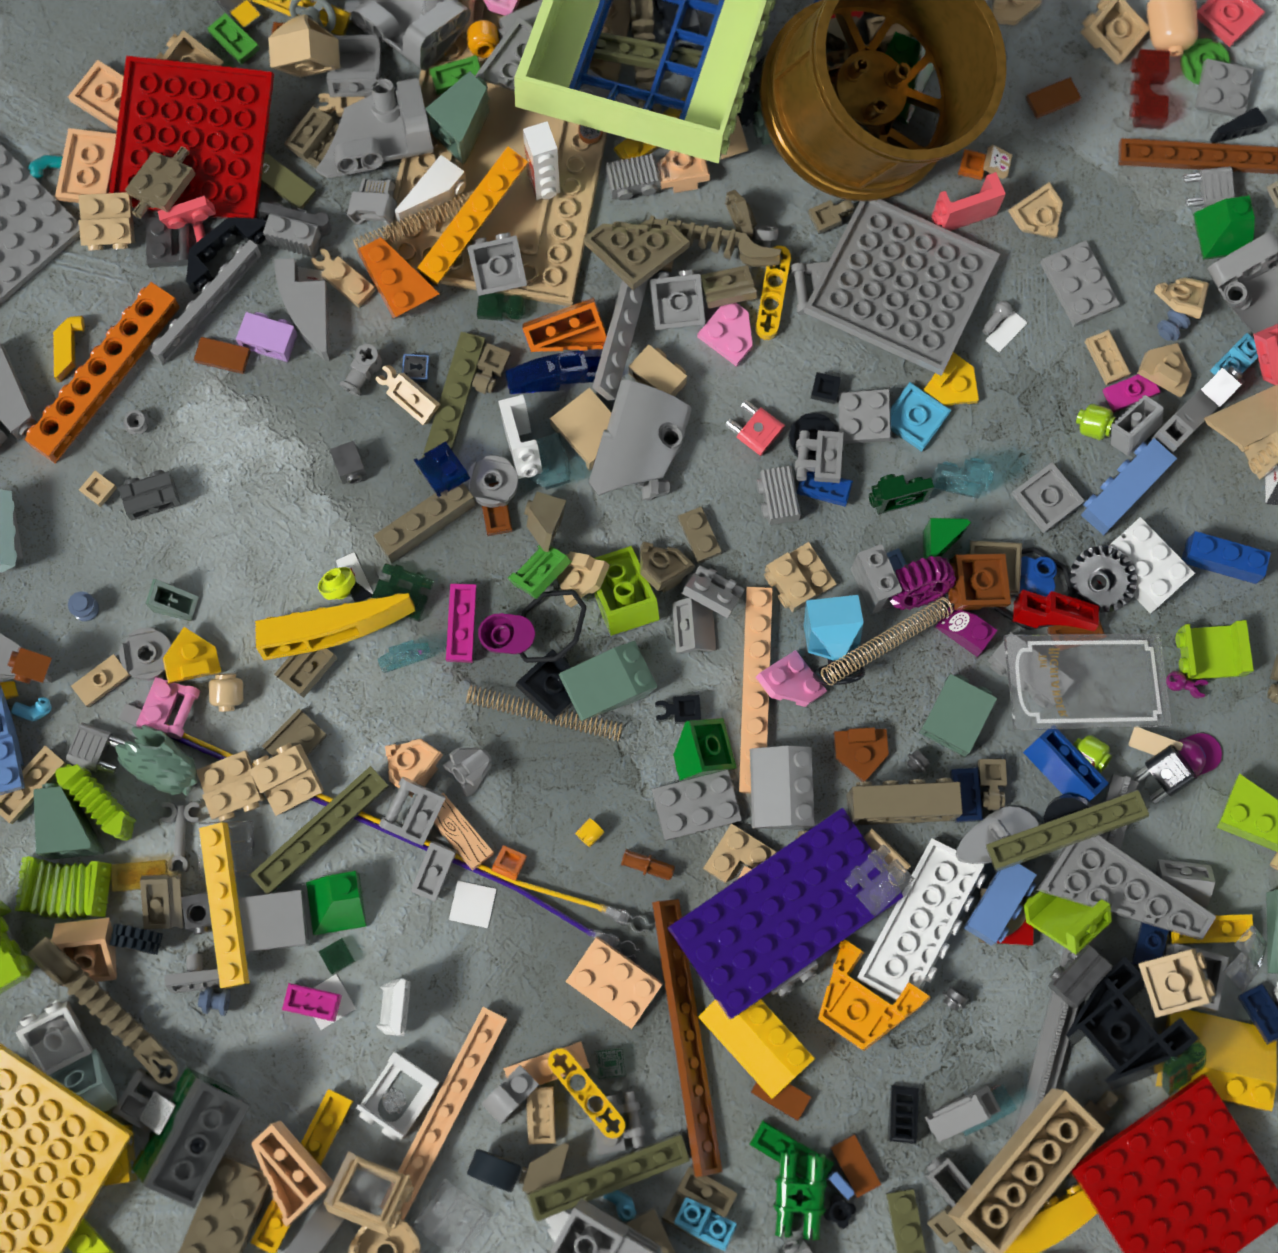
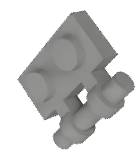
(828, 456)
(704, 590)
(607, 1145)

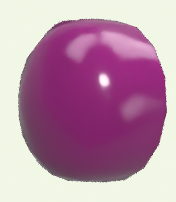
(506, 633)
(1201, 752)

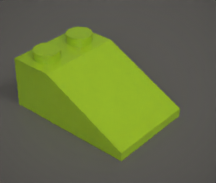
(625, 594)

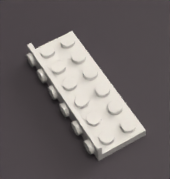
(922, 922)

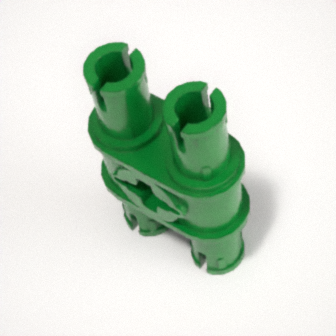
(813, 1190)

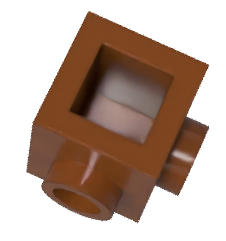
(28, 665)

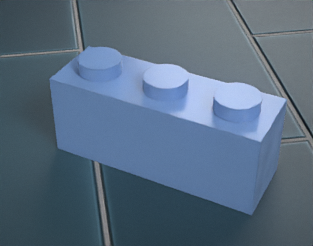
(1001, 903)

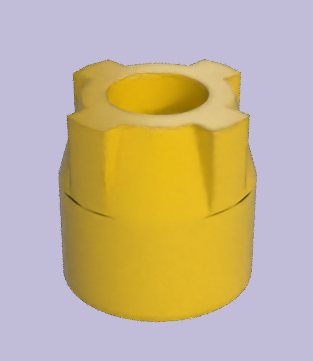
(589, 832)

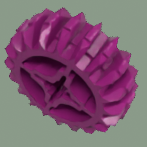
(923, 582)

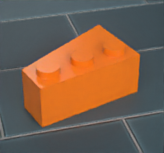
(395, 278)
(567, 329)

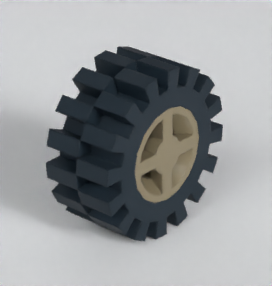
(136, 939)

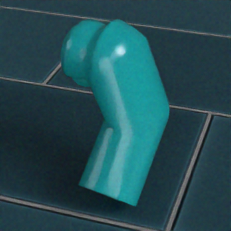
(46, 161)

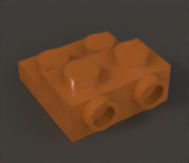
(979, 581)

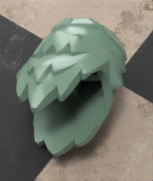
(158, 761)

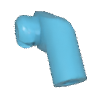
(35, 712)

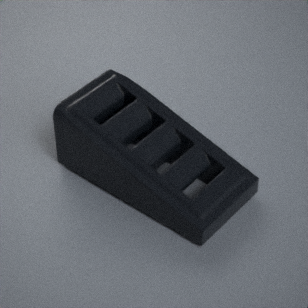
(1243, 125)
(913, 1115)

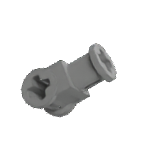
(362, 369)

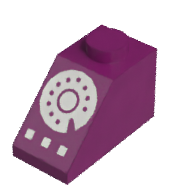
(967, 630)

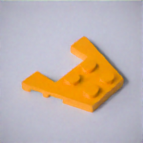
(856, 1010)

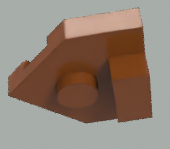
(861, 750)

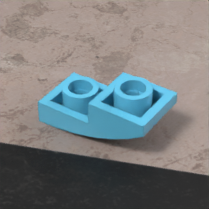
(1239, 356)
(704, 1224)

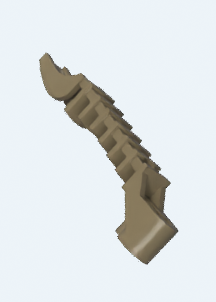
(642, 28)
(749, 252)
(68, 973)

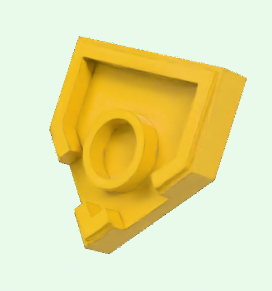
(955, 385)
(190, 658)

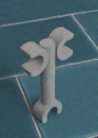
(180, 814)

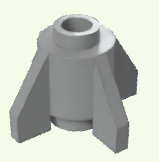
(469, 767)

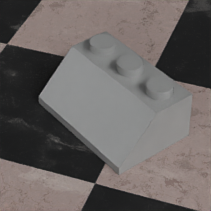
(782, 787)

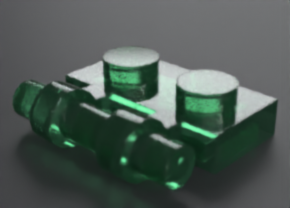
(397, 572)
(1180, 1070)

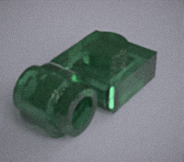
(494, 305)

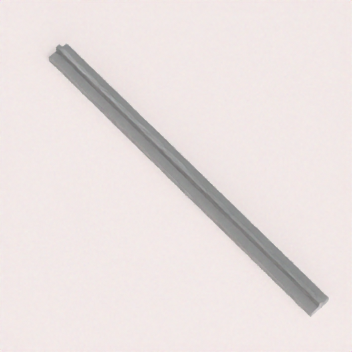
(1059, 1015)

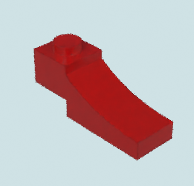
(1054, 609)

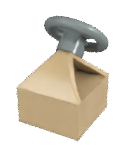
(303, 43)

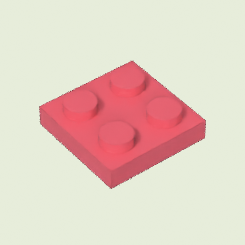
(1229, 18)

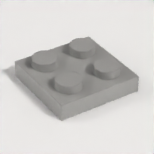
(1223, 88)
(865, 416)
(1047, 497)

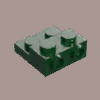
(894, 493)

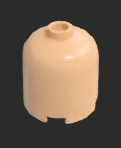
(1172, 25)

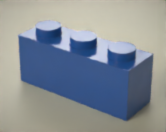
(1226, 557)
(1065, 765)

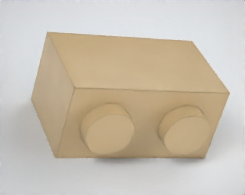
(658, 372)

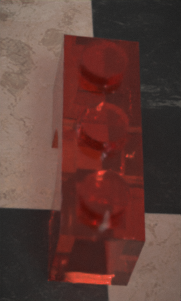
(1149, 108)

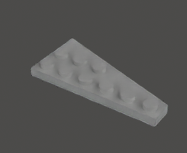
(506, 57)
(1101, 871)

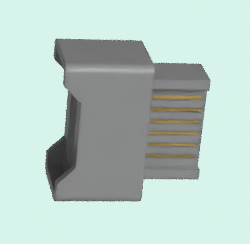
(373, 202)

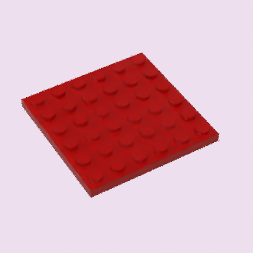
(211, 113)
(1180, 1179)

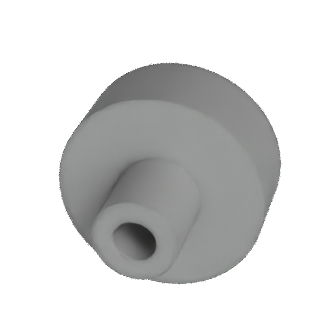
(765, 234)

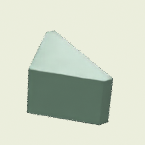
(171, 601)

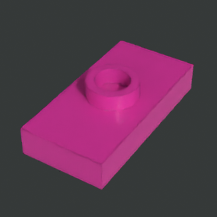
(1129, 391)
(311, 1002)

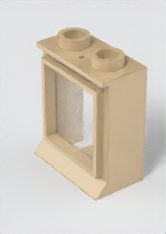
(368, 1194)

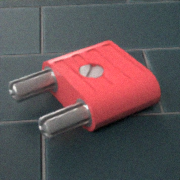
(759, 430)

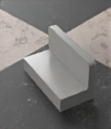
(693, 626)
(1189, 878)

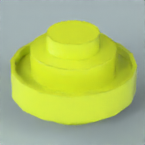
(337, 583)

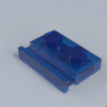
(442, 469)

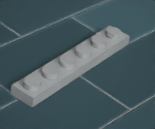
(200, 308)
(618, 340)

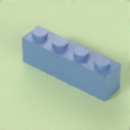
(1128, 486)

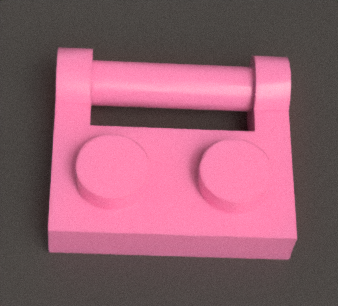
(161, 704)

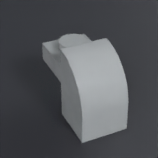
(510, 1094)

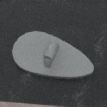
(994, 827)

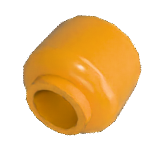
(482, 38)

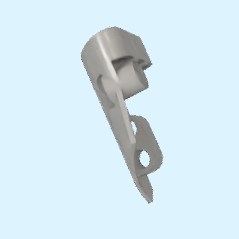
(413, 27)
(379, 129)
(1255, 274)
(634, 441)

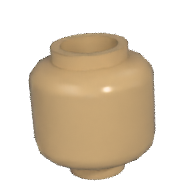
(226, 691)

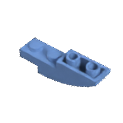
(10, 753)

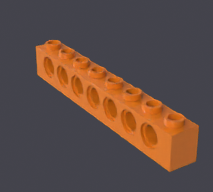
(102, 385)

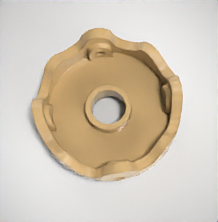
(402, 1239)

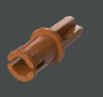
(647, 865)

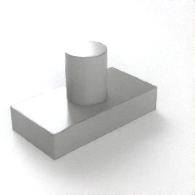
(194, 978)

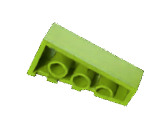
(1251, 814)

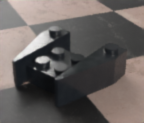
(1123, 1033)

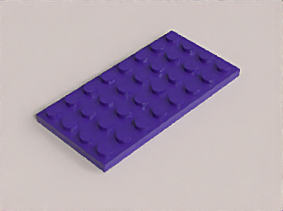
(778, 915)

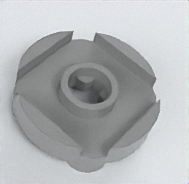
(499, 494)
(135, 645)

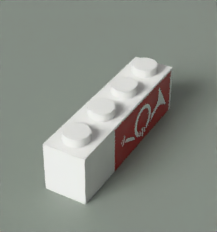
(542, 160)

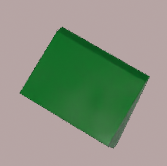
(942, 534)

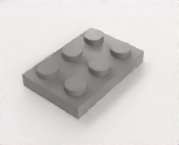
(1079, 283)
(696, 805)

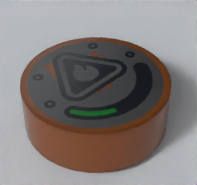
(589, 135)

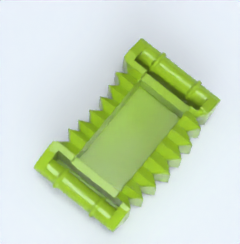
(98, 801)
(63, 889)

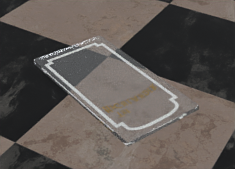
(1087, 681)

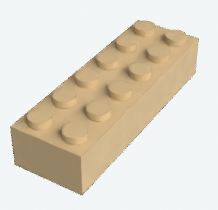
(1026, 1172)

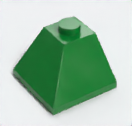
(1225, 226)
(703, 749)
(336, 903)

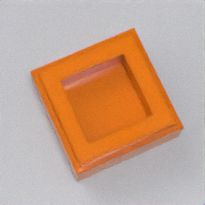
(972, 164)
(509, 863)

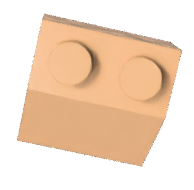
(88, 946)

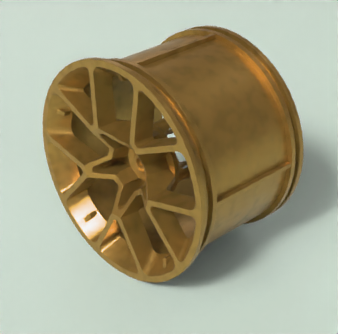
(816, 107)

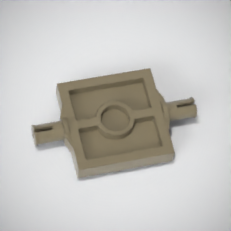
(160, 182)

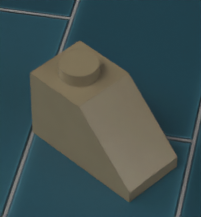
(544, 518)
(544, 1169)

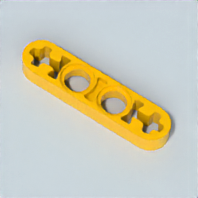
(775, 293)
(588, 1091)

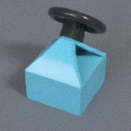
(832, 631)

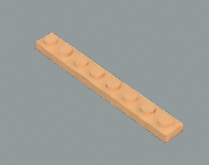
(754, 697)
(450, 1100)

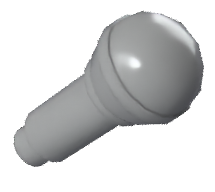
(1002, 310)

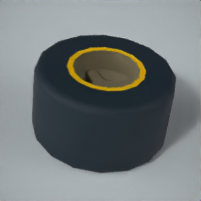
(494, 1170)

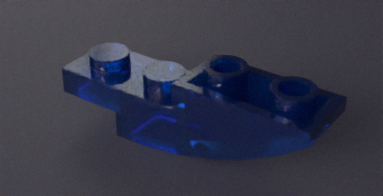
(551, 371)

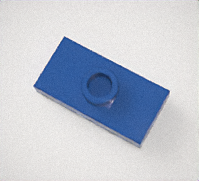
(826, 491)

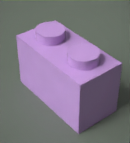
(267, 336)

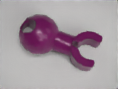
(1180, 682)

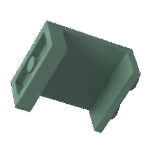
(958, 714)

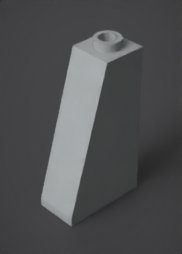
(14, 406)

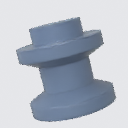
(1170, 329)
(83, 606)
(210, 1000)

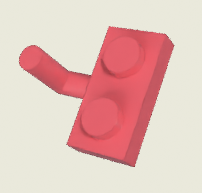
(188, 212)

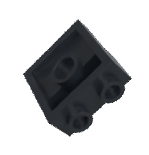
(545, 687)

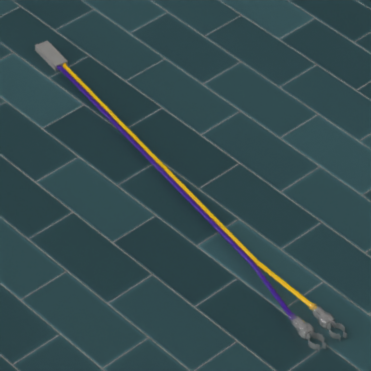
(131, 714)

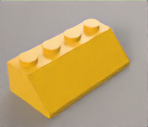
(759, 1044)

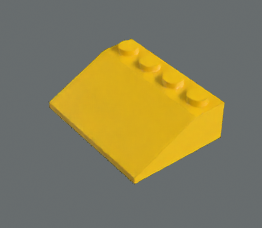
(1236, 1059)

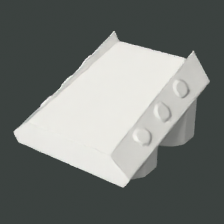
(394, 1007)

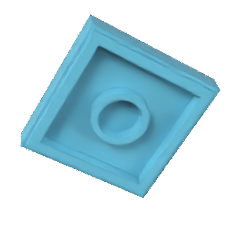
(917, 416)

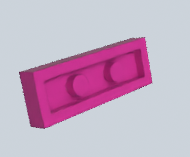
(461, 623)

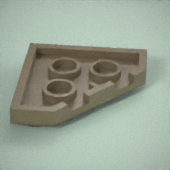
(636, 250)

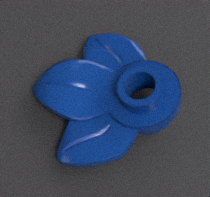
(1033, 580)

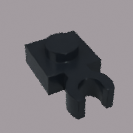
(683, 709)

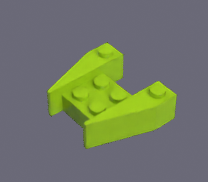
(13, 965)

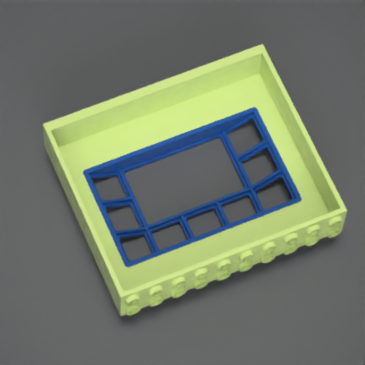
(563, 48)

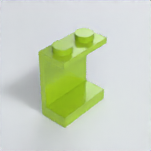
(1215, 651)
(1067, 921)

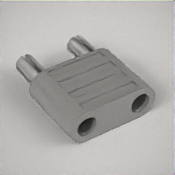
(1215, 186)
(90, 748)

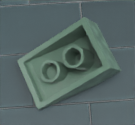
(608, 681)

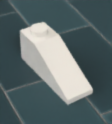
(436, 186)

